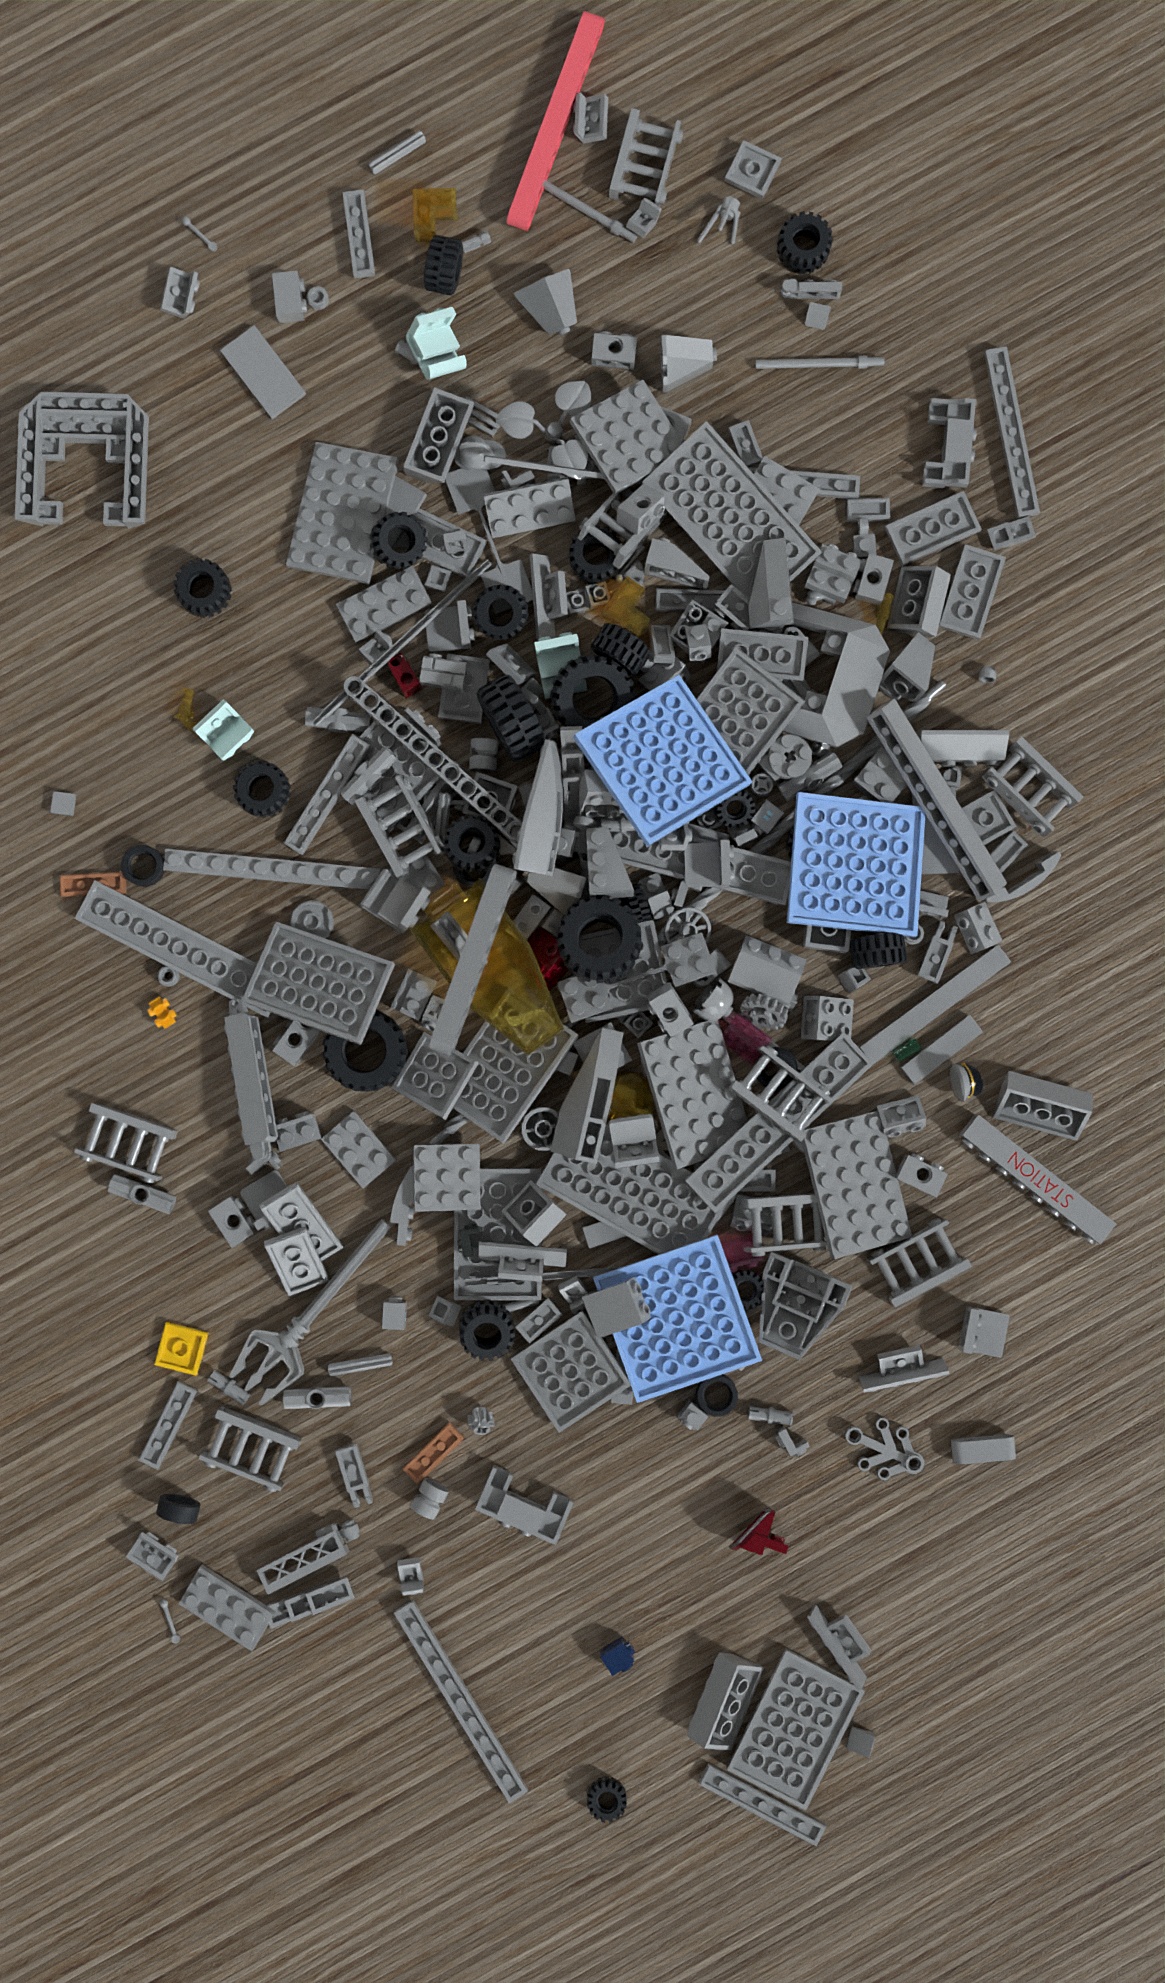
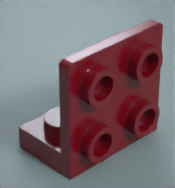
(548, 958)

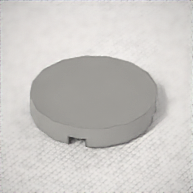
(313, 918)

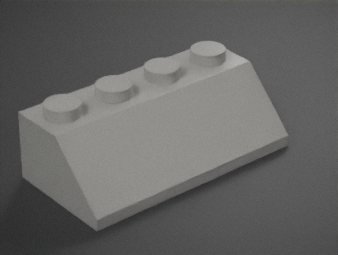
(438, 437)
(965, 746)
(1043, 1105)
(724, 1702)

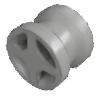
(764, 782)

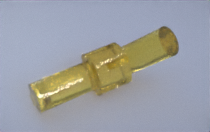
(883, 612)
(185, 710)

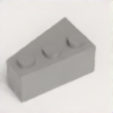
(605, 866)

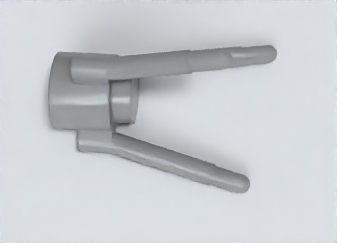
(727, 211)

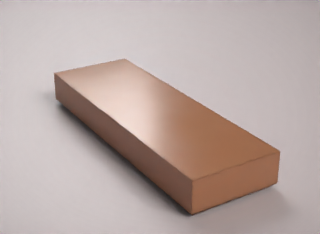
(80, 884)
(433, 1453)

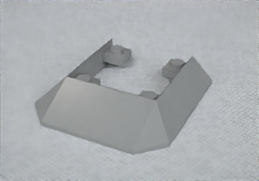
(88, 419)
(856, 681)

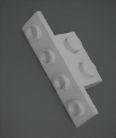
(548, 595)
(521, 1261)
(901, 1368)
(844, 1643)

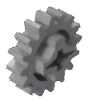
(764, 1012)

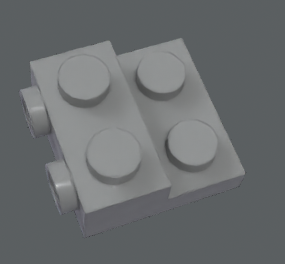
(833, 573)

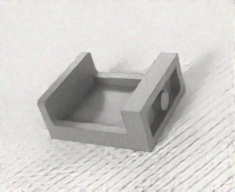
(616, 1307)

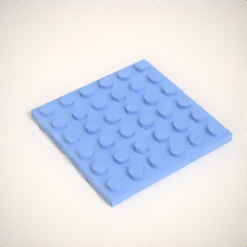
(662, 760)
(856, 864)
(694, 1321)

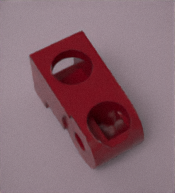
(404, 675)

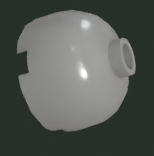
(714, 1001)
(539, 1127)

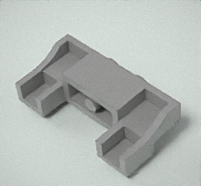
(957, 450)
(521, 1512)

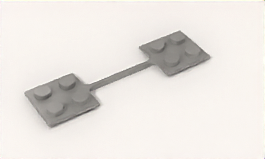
(467, 494)
(684, 960)

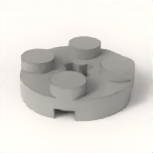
(788, 744)

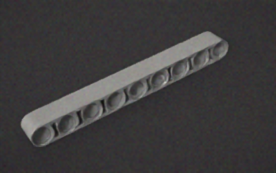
(472, 959)

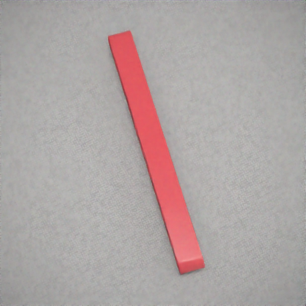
(555, 121)

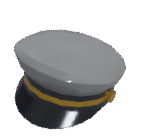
(965, 1081)

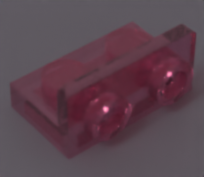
(745, 1038)
(737, 1256)

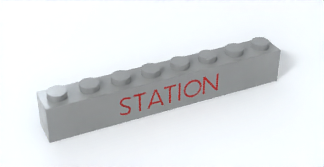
(1037, 1179)

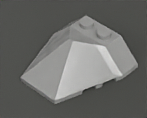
(798, 1304)

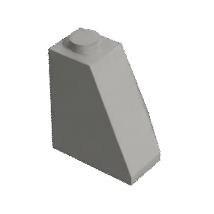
(551, 302)
(684, 359)
(910, 671)
(559, 890)

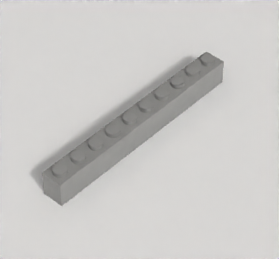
(936, 800)

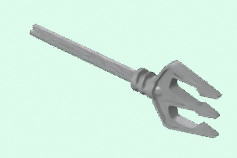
(284, 1344)

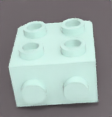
(223, 730)

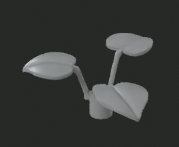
(572, 398)

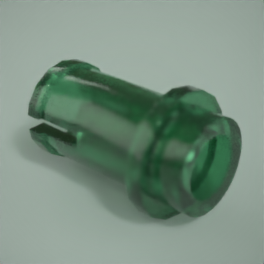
(906, 1049)

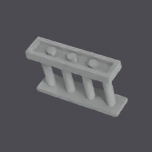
(624, 164)
(633, 541)
(1046, 773)
(379, 825)
(778, 1115)
(122, 1120)
(776, 1204)
(937, 1274)
(267, 1434)

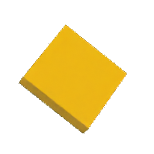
(181, 1348)

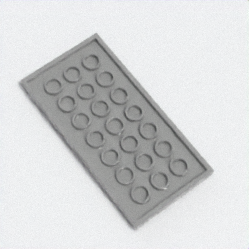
(727, 509)
(639, 1201)

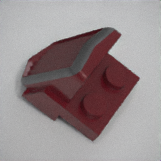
(756, 1536)

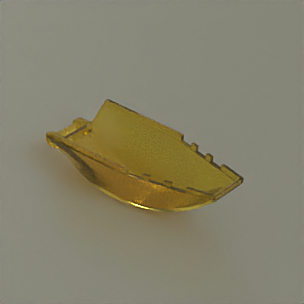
(511, 985)

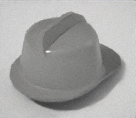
(472, 451)

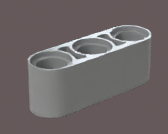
(983, 1449)

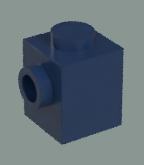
(618, 1656)

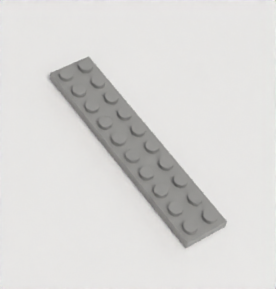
(755, 873)
(167, 942)
(762, 1140)

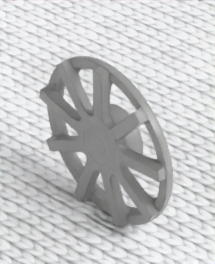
(686, 928)

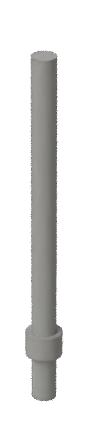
(616, 227)
(860, 362)

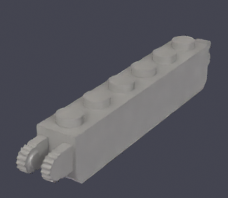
(250, 1080)

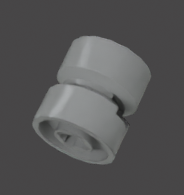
(483, 755)
(428, 1500)

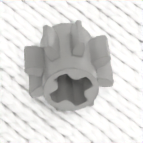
(480, 1420)

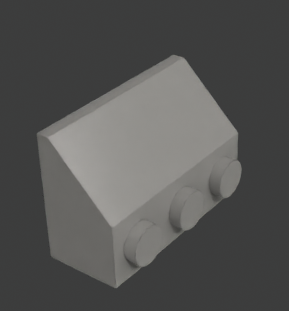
(919, 600)
(767, 970)

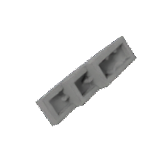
(572, 769)
(310, 1601)

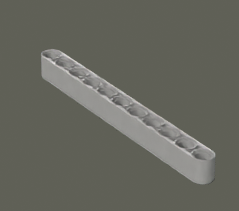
(429, 750)

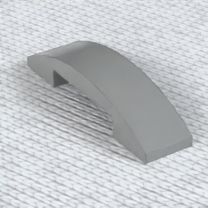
(1045, 866)

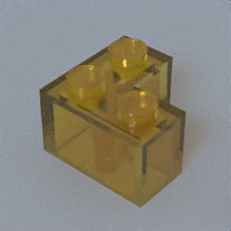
(430, 206)
(622, 608)

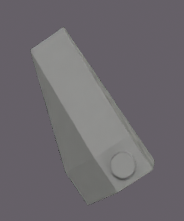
(771, 592)

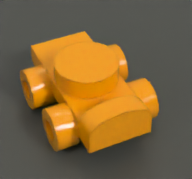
(164, 1016)

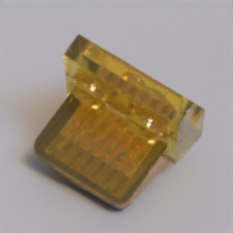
(630, 1096)

